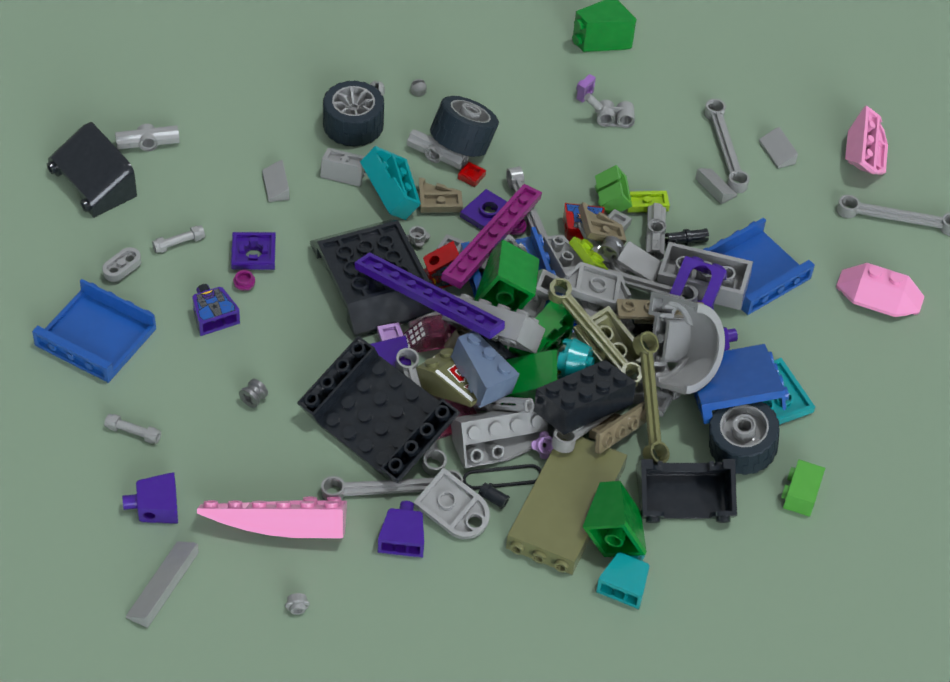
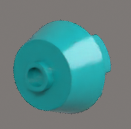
(574, 357)

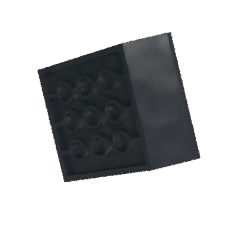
(366, 299)
(376, 410)

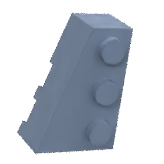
(484, 368)

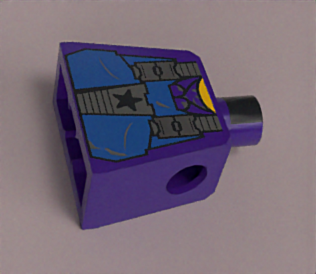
(214, 309)

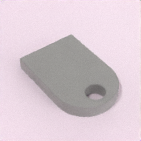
(452, 504)

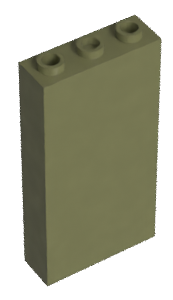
(556, 508)

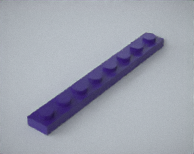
(430, 295)

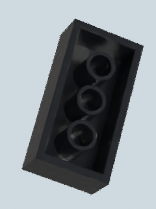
(584, 396)

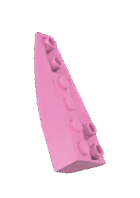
(282, 518)

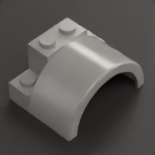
(689, 339)

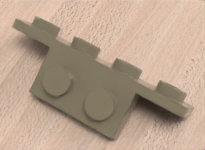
(636, 310)
(617, 427)

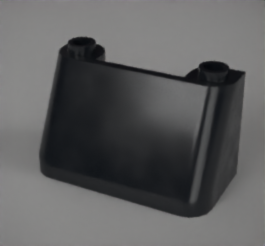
(94, 170)
(687, 490)

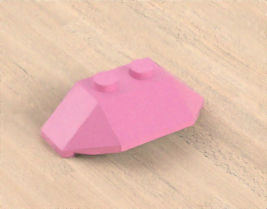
(867, 143)
(880, 290)

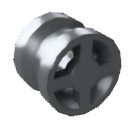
(610, 249)
(253, 393)

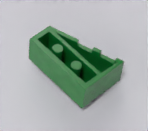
(557, 325)

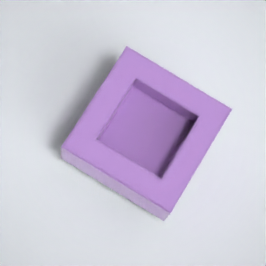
(389, 331)

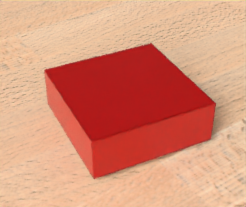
(471, 174)

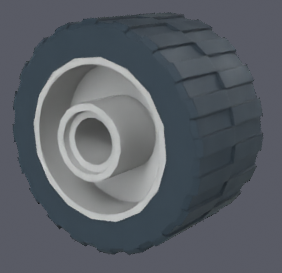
(353, 113)
(464, 126)
(745, 434)

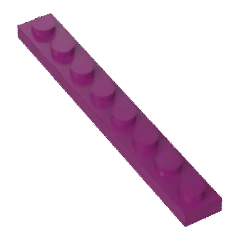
(490, 236)

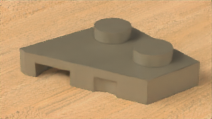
(439, 198)
(600, 226)

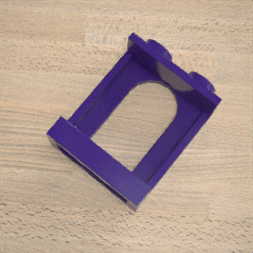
(717, 271)

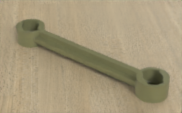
(591, 328)
(650, 396)

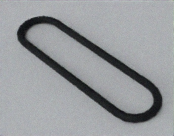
(498, 469)

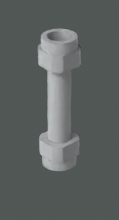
(195, 233)
(150, 435)

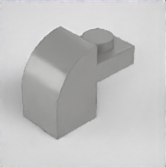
(538, 302)

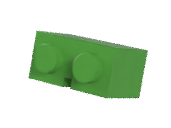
(613, 190)
(803, 488)

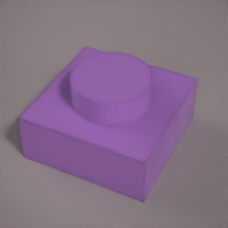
(585, 86)

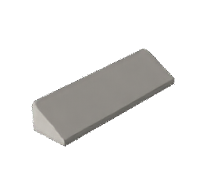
(163, 583)

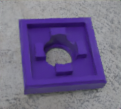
(475, 213)
(247, 241)

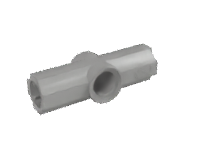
(147, 137)
(435, 151)
(656, 230)

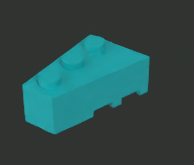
(392, 181)

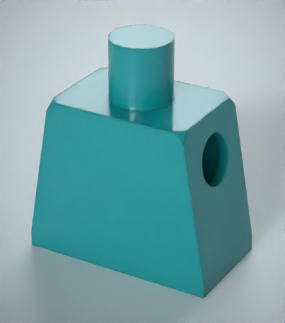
(624, 579)

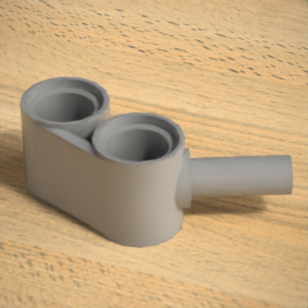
(608, 115)

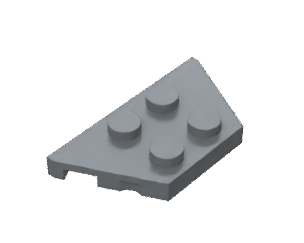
(596, 285)

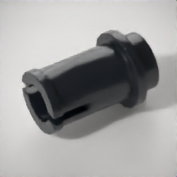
(493, 495)

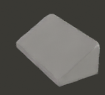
(779, 148)
(276, 182)
(715, 185)
(639, 262)

